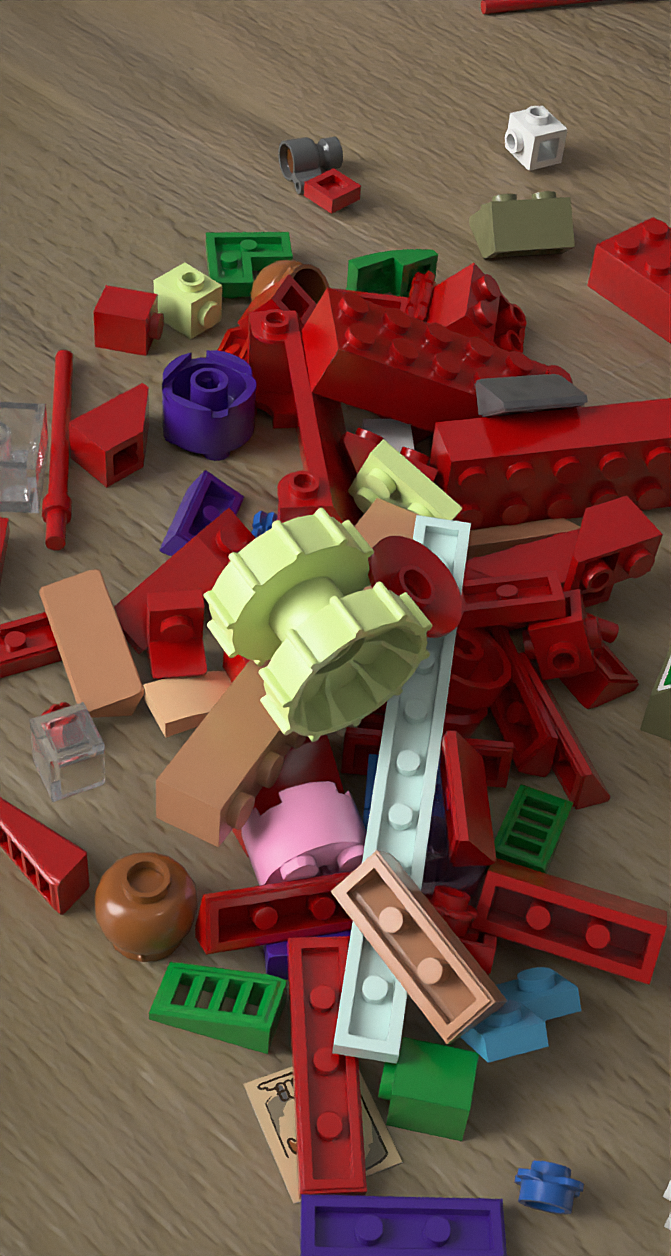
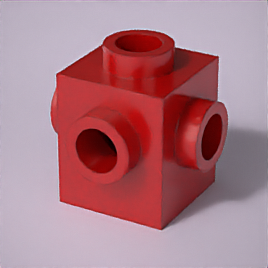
(564, 644)

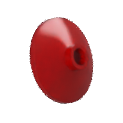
(415, 569)

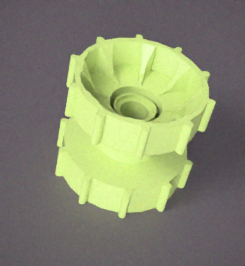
(329, 642)

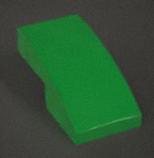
(389, 270)

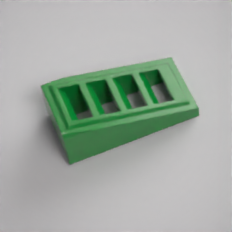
(512, 822)
(231, 1027)

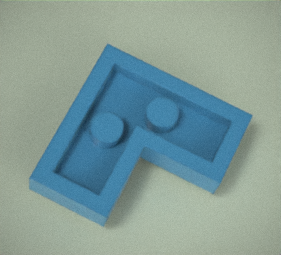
(520, 1022)

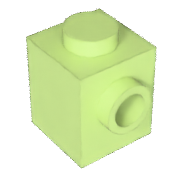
(188, 300)

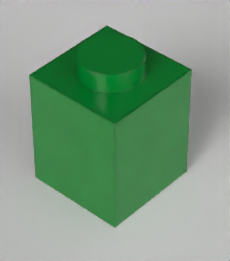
(430, 1088)

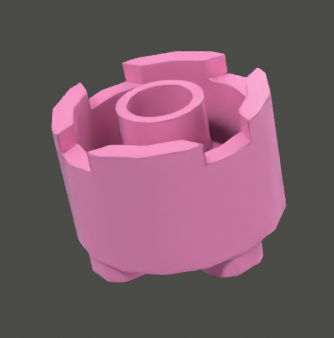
(305, 835)

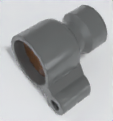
(302, 158)

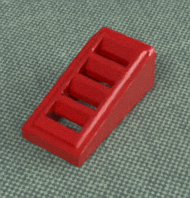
(44, 857)

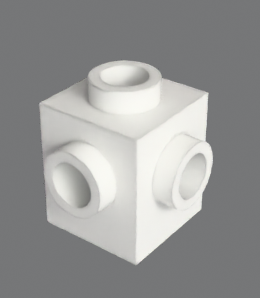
(535, 137)

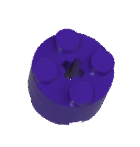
(208, 403)

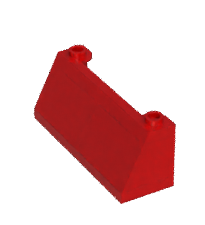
(285, 394)

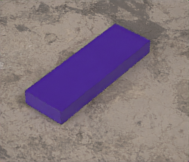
(401, 1226)

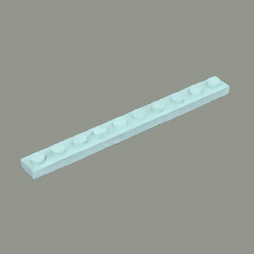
(401, 815)

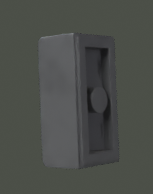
(526, 394)

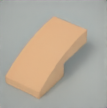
(184, 701)

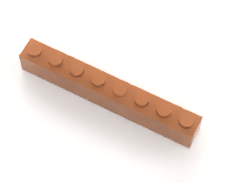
(238, 744)

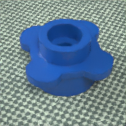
(548, 1187)

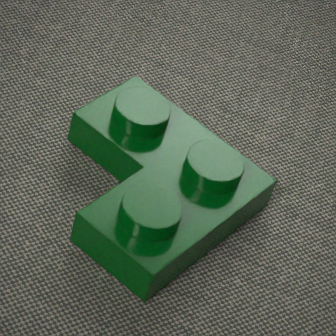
(236, 254)

